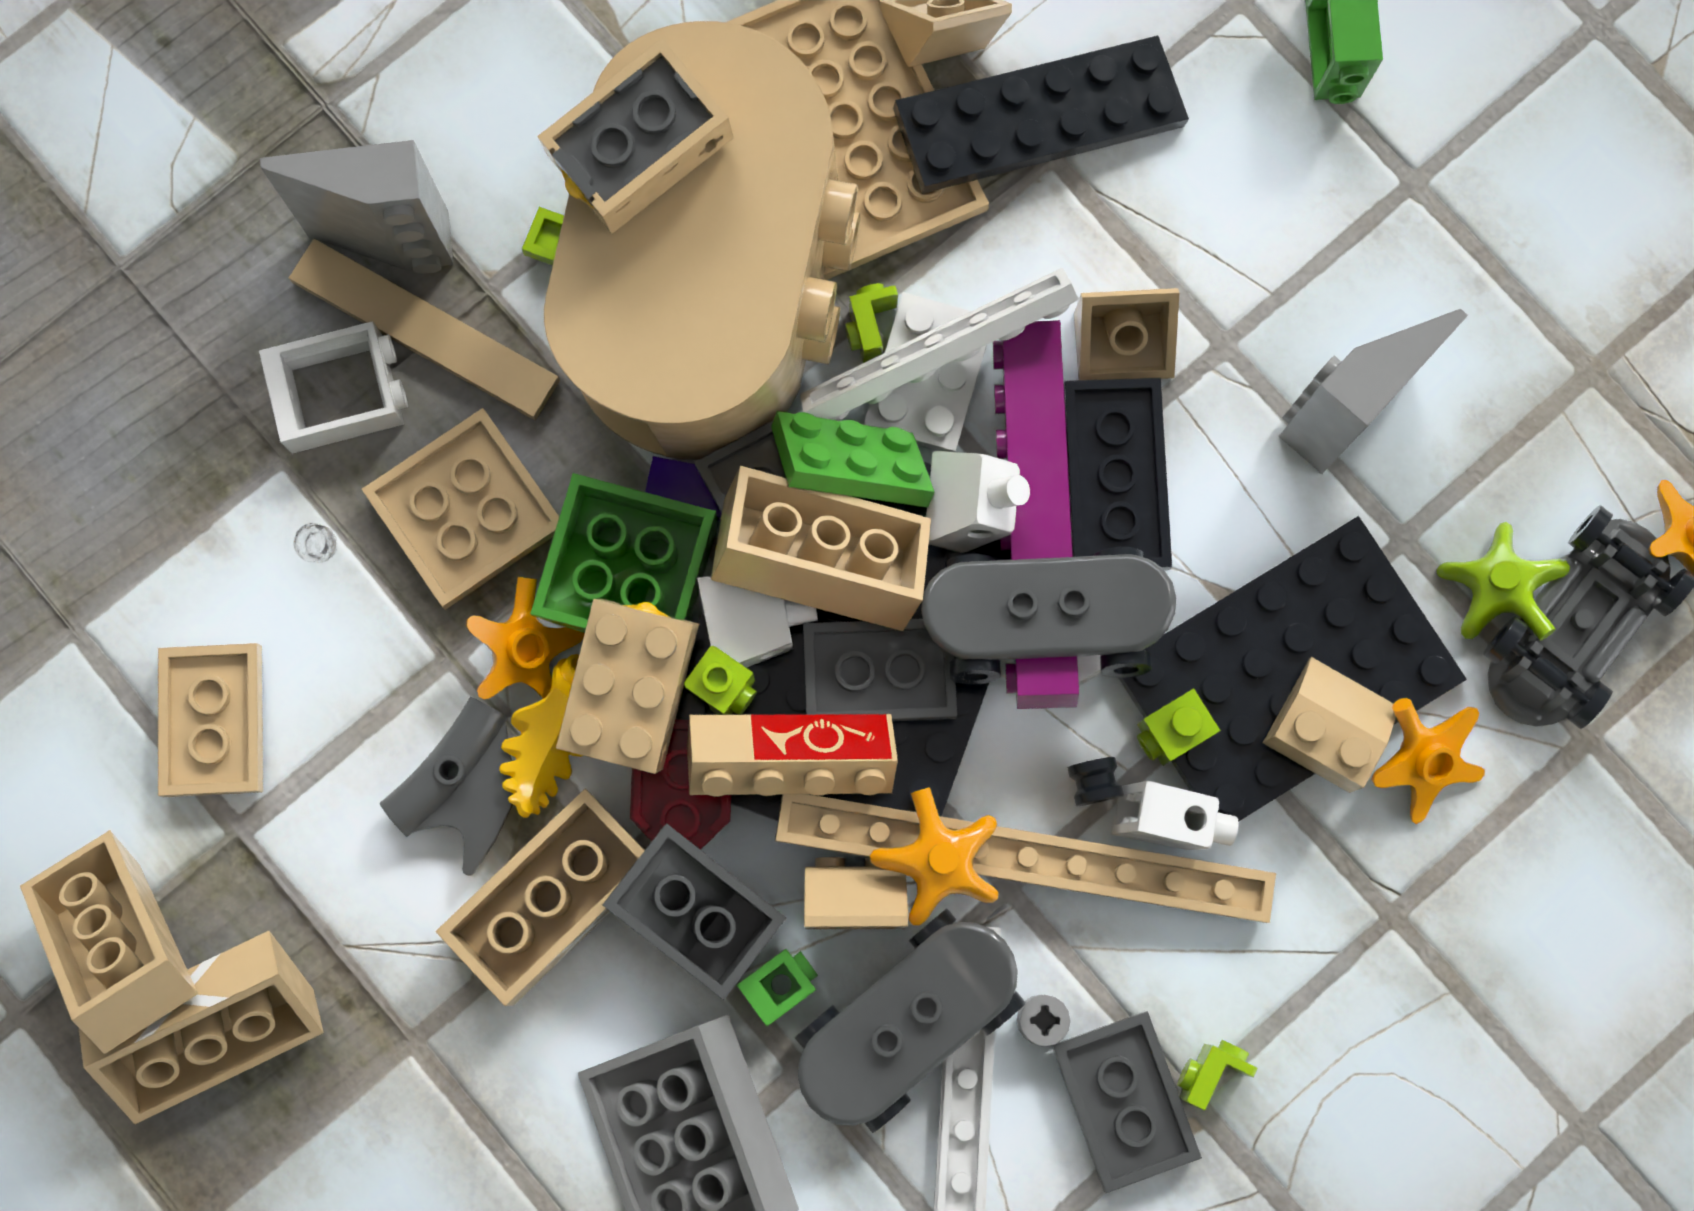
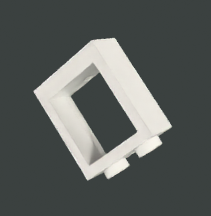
(282, 359)

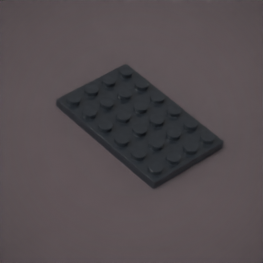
(1250, 648)

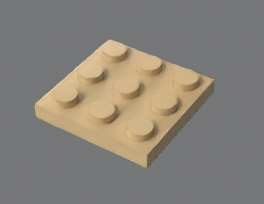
(463, 508)

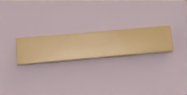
(425, 329)

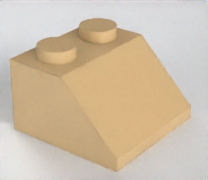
(1333, 726)
(854, 896)

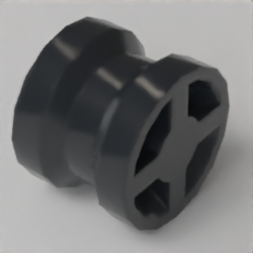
(1095, 781)

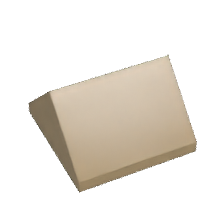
(943, 28)
(1127, 334)

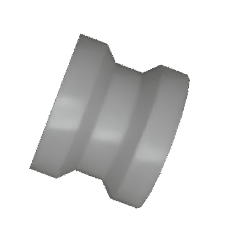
(1034, 1020)

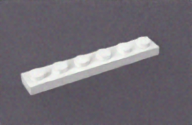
(950, 342)

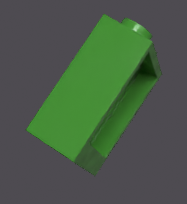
(1343, 47)

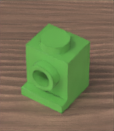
(759, 991)

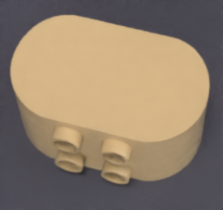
(717, 289)

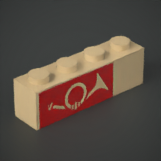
(791, 754)

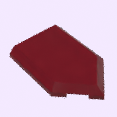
(666, 797)

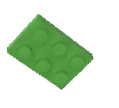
(851, 459)

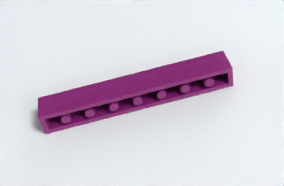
(1037, 443)

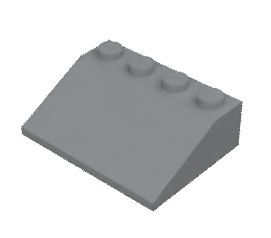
(368, 202)
(1354, 391)
(687, 1126)

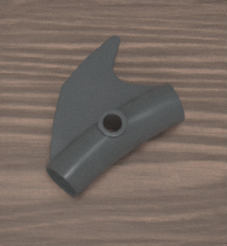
(471, 800)

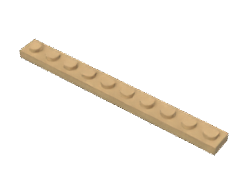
(1039, 858)

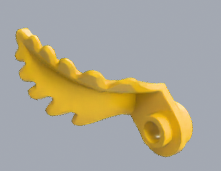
(536, 749)

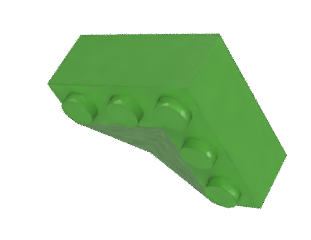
(623, 550)

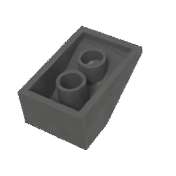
(694, 911)

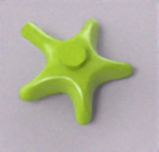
(1504, 585)

